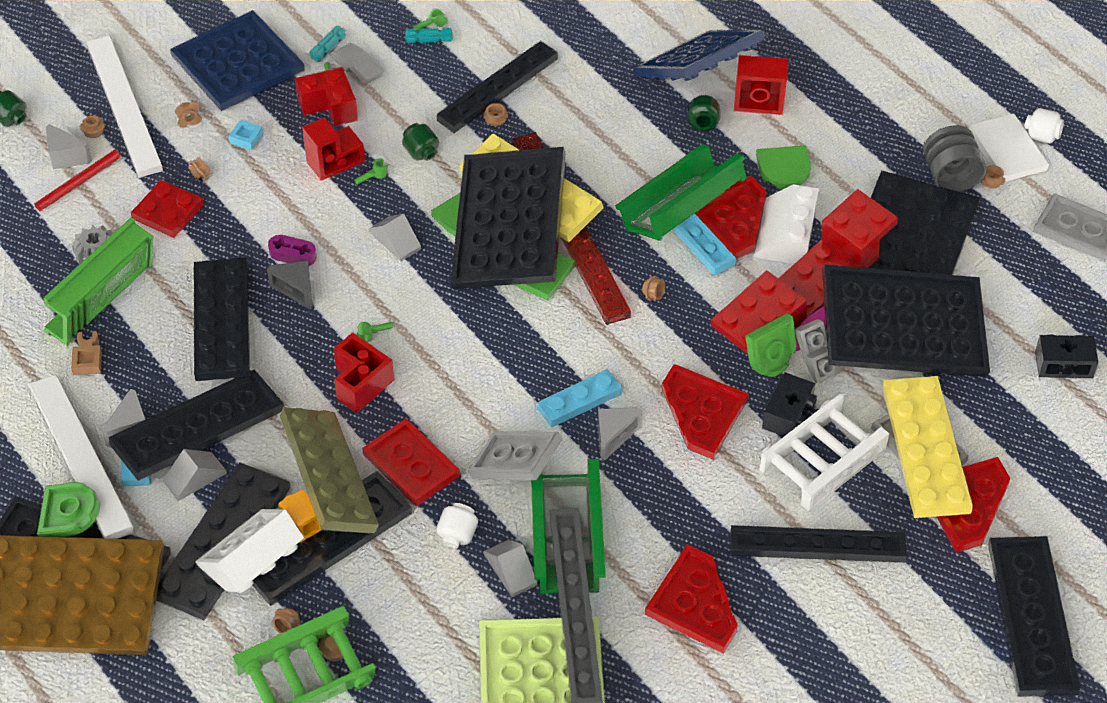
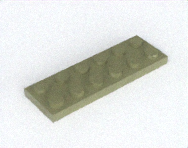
(328, 471)

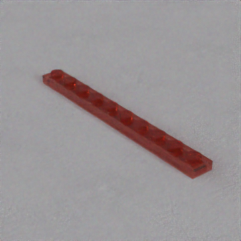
(588, 260)

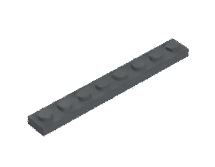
(575, 607)

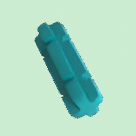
(428, 35)
(327, 43)

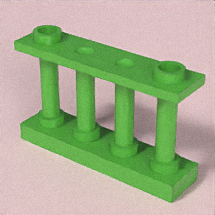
(306, 637)

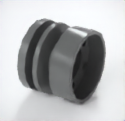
(954, 158)

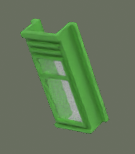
(98, 280)

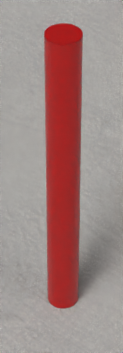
(77, 180)

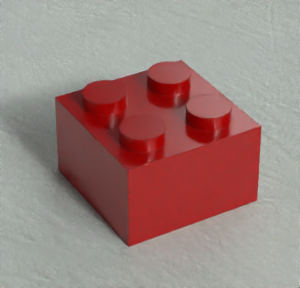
(760, 84)

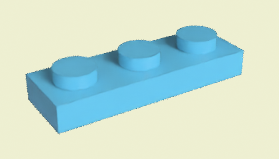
(705, 245)
(579, 398)

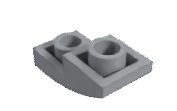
(361, 63)
(813, 346)

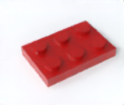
(411, 462)

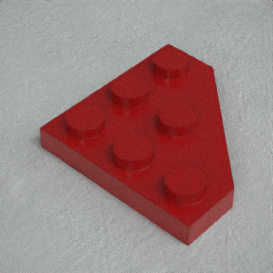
(736, 216)
(702, 409)
(986, 486)
(695, 601)

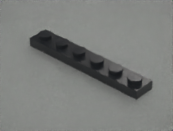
(497, 86)
(818, 543)

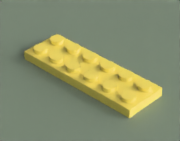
(577, 205)
(926, 447)

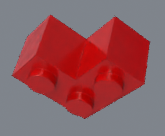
(329, 92)
(331, 150)
(363, 372)

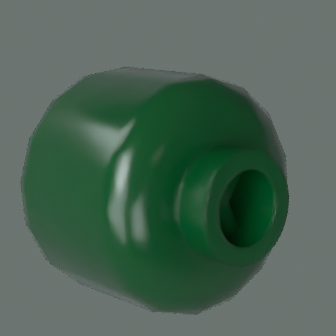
(11, 109)
(704, 113)
(420, 141)

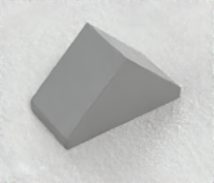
(66, 149)
(396, 236)
(126, 415)
(616, 427)
(192, 472)
(512, 566)

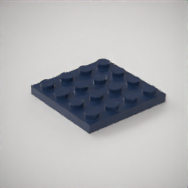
(699, 54)
(237, 60)

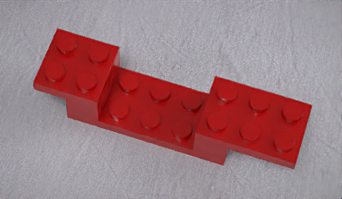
(848, 239)

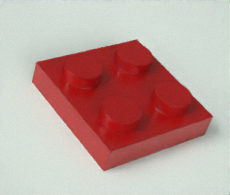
(167, 208)

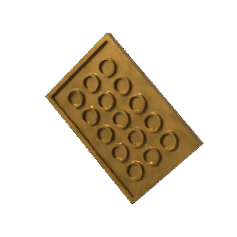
(78, 594)

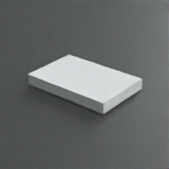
(1009, 147)

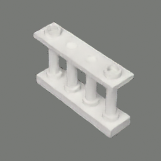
(832, 474)

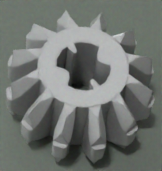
(89, 241)

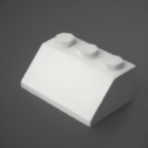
(787, 224)
(251, 549)

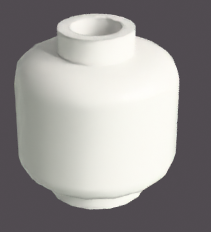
(1044, 125)
(457, 525)

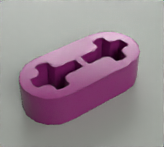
(291, 249)

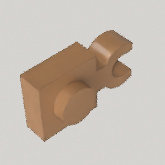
(86, 357)

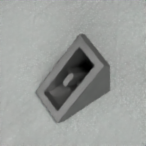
(292, 281)

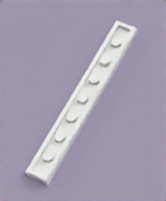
(124, 107)
(80, 455)

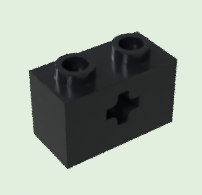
(1066, 356)
(789, 404)

